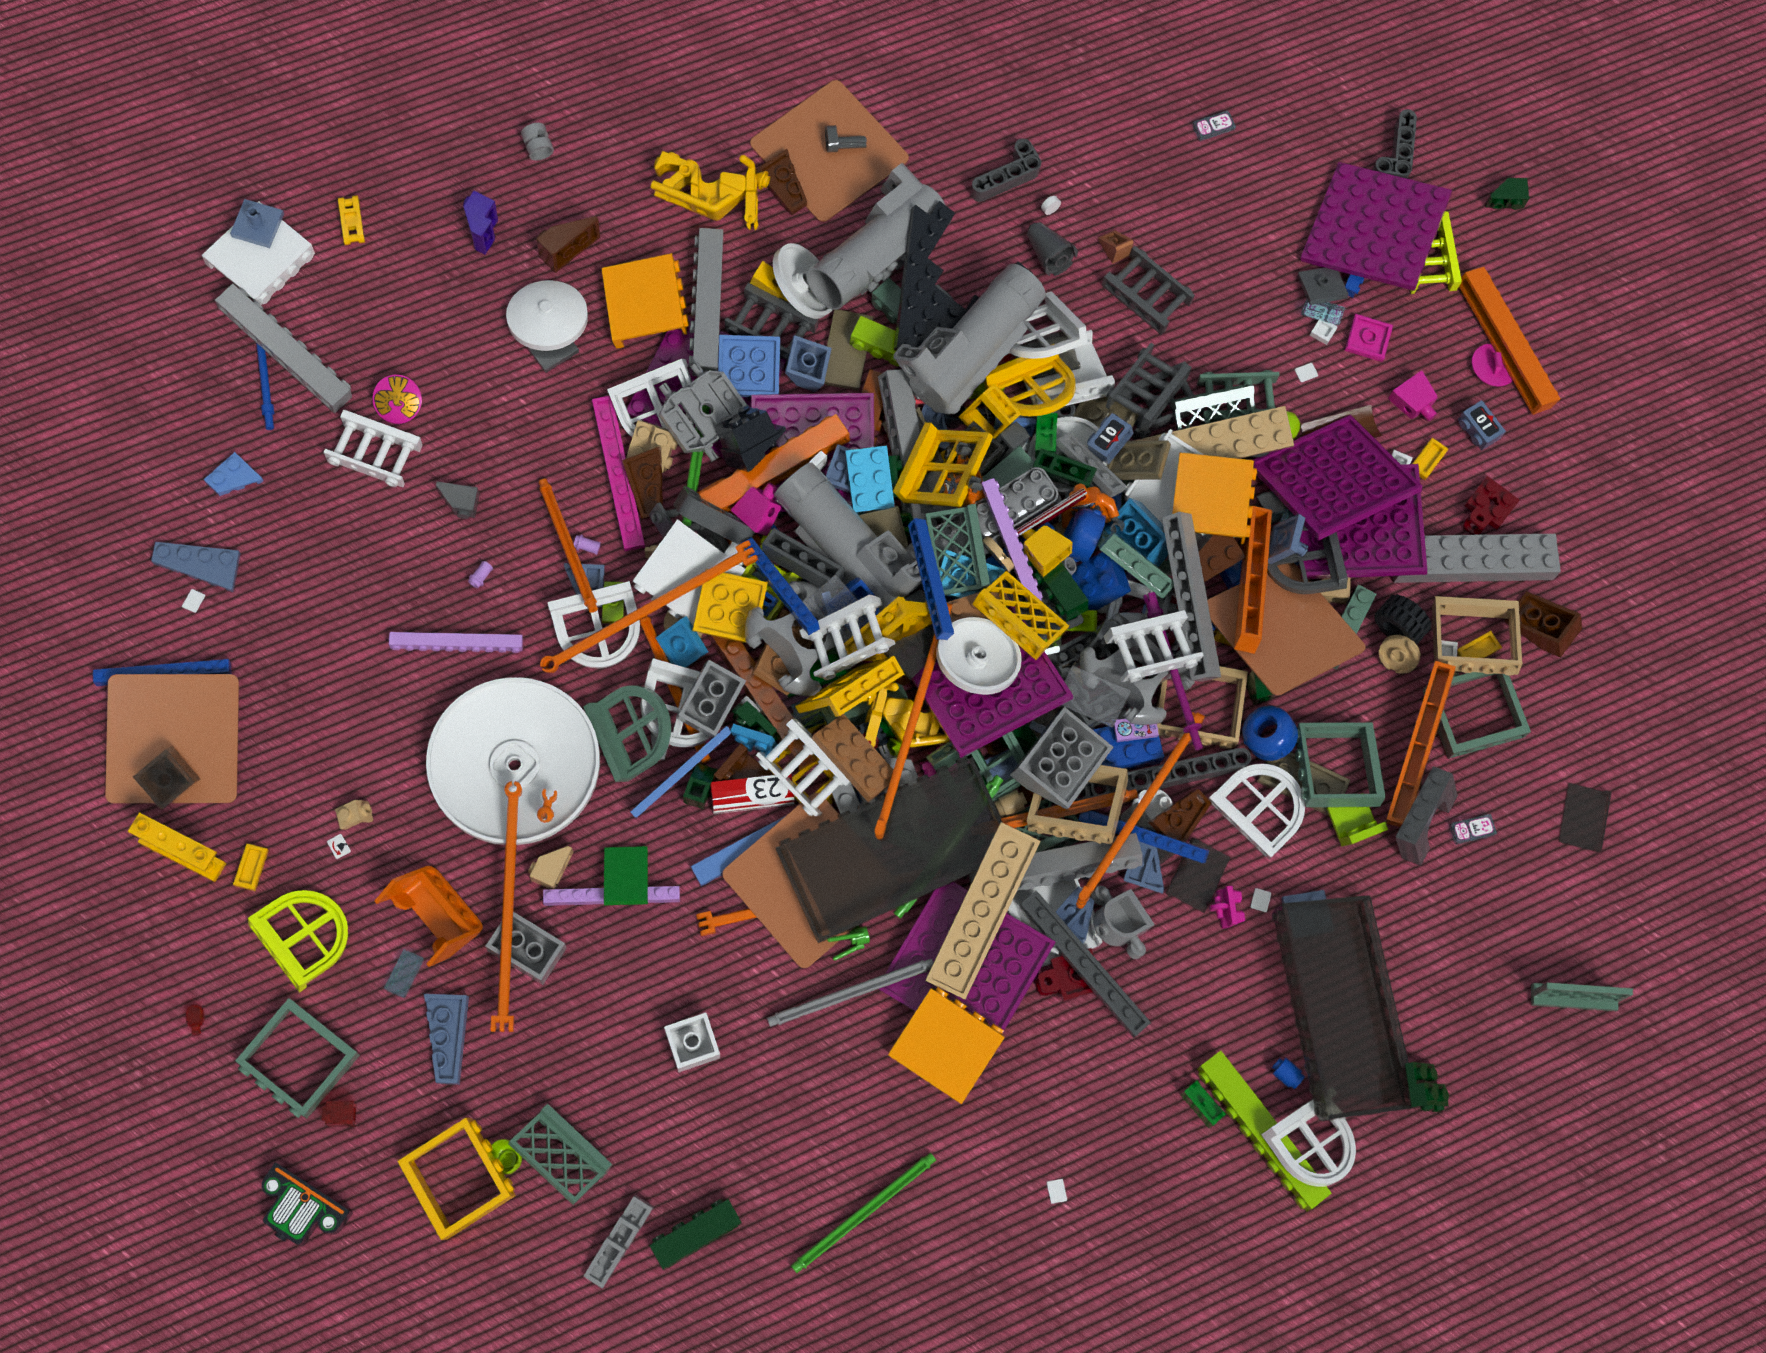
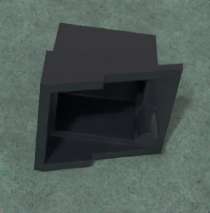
(747, 437)

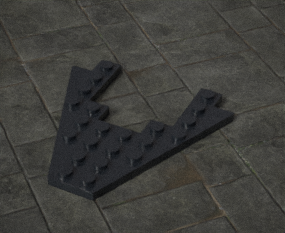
(921, 302)

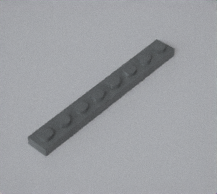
(1085, 964)

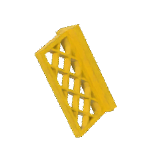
(1012, 623)

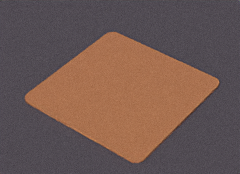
(831, 178)
(1298, 634)
(175, 710)
(767, 891)

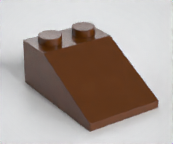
(566, 241)
(1548, 623)

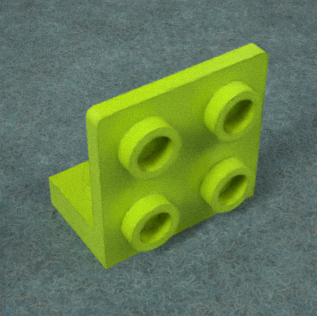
(1354, 824)

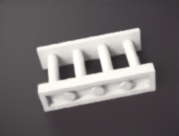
(371, 429)
(833, 623)
(1156, 626)
(798, 731)

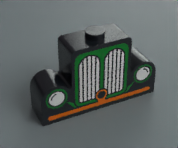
(300, 1207)

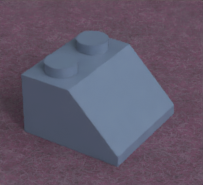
(807, 363)

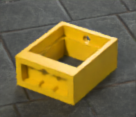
(1000, 407)

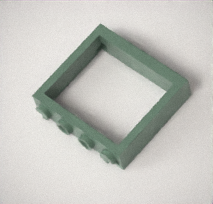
(1521, 731)
(1366, 733)
(279, 1095)

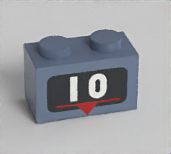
(1481, 425)
(1109, 438)

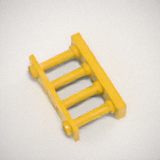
(177, 847)

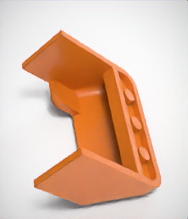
(438, 908)

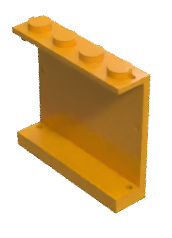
(644, 298)
(1215, 493)
(947, 1044)

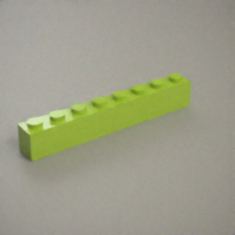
(880, 343)
(1255, 1120)

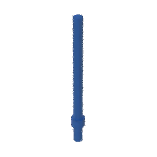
(267, 408)

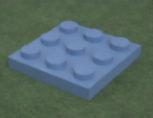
(750, 363)

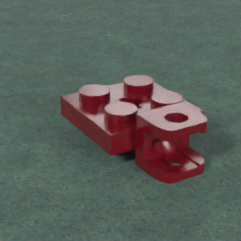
(1483, 512)
(1061, 981)

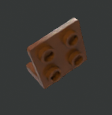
(740, 766)

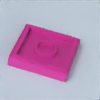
(1368, 337)

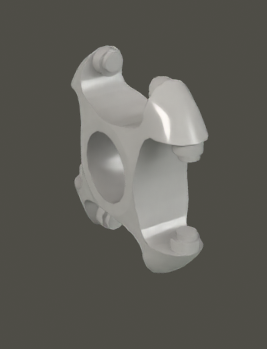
(780, 638)
(1142, 690)

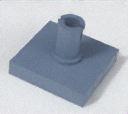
(257, 223)
(1286, 539)

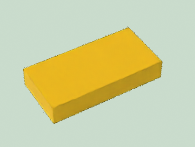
(1430, 457)
(1480, 647)
(250, 867)

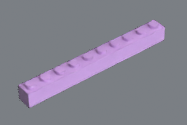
(1009, 536)
(456, 641)
(596, 896)

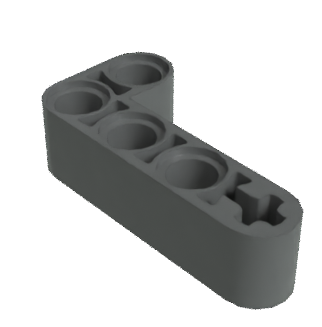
(1400, 146)
(984, 185)
(711, 517)

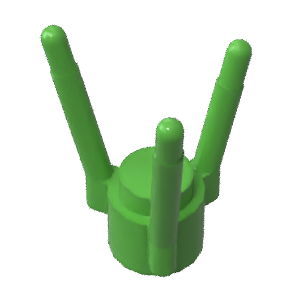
(857, 936)

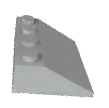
(1062, 759)

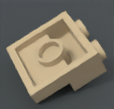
(650, 436)

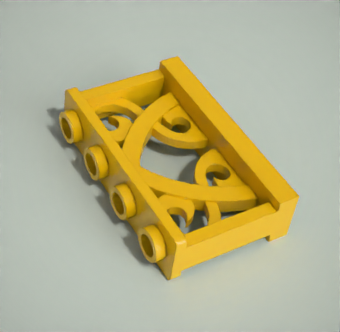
(895, 621)

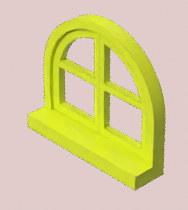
(279, 948)

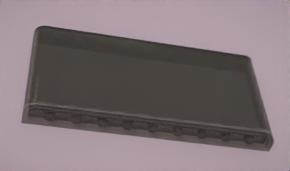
(930, 840)
(1343, 1007)

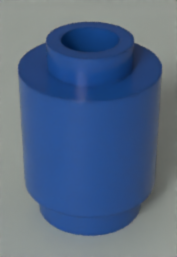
(1287, 1073)

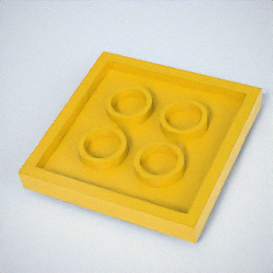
(725, 605)

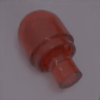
(195, 1018)

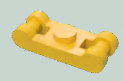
(351, 220)

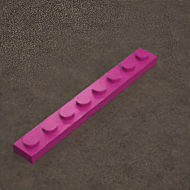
(620, 486)

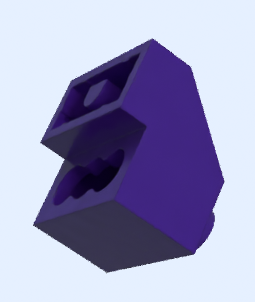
(481, 219)

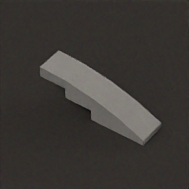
(618, 1241)

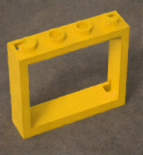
(425, 1195)

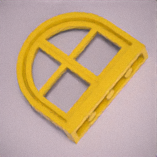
(1024, 369)

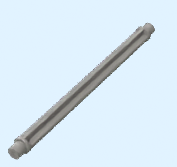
(850, 992)

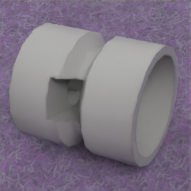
(537, 141)

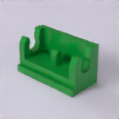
(1046, 433)
(1202, 1104)

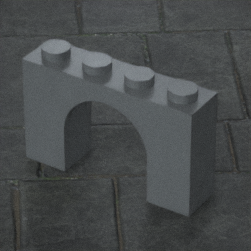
(1436, 793)

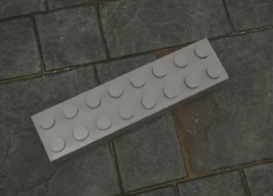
(1488, 558)

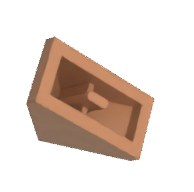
(1116, 245)

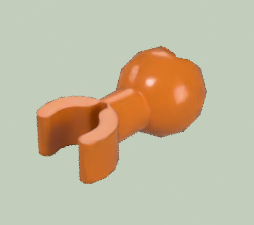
(546, 811)

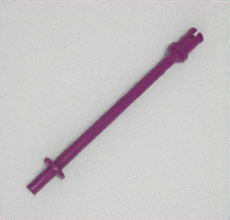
(1192, 727)

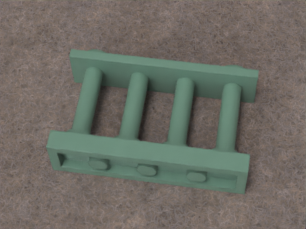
(1265, 377)

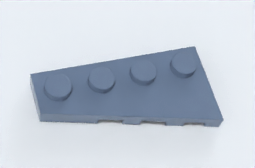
(204, 563)
(447, 1034)

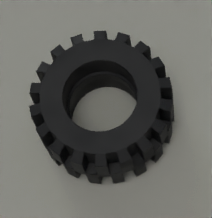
(1402, 617)

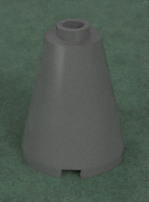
(1051, 249)

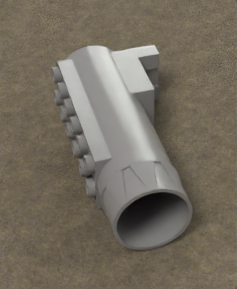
(874, 248)
(959, 359)
(1025, 498)
(842, 536)

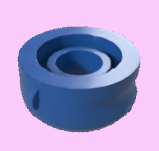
(1085, 532)
(1278, 744)

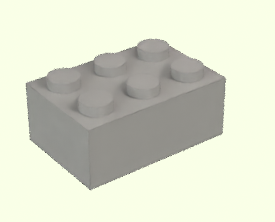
(710, 699)
(532, 950)

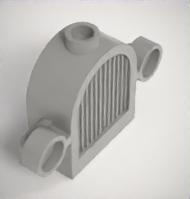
(1121, 920)

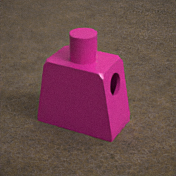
(1415, 397)
(758, 508)

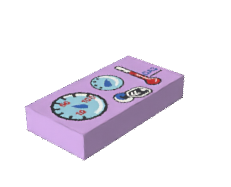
(1126, 732)

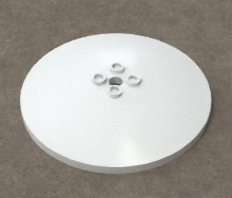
(503, 724)

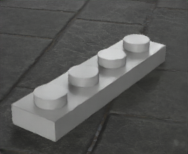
(1104, 477)

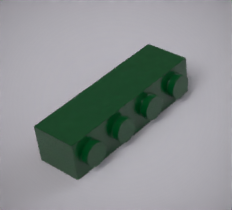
(1062, 591)
(695, 1234)

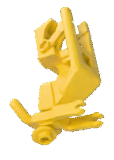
(709, 199)

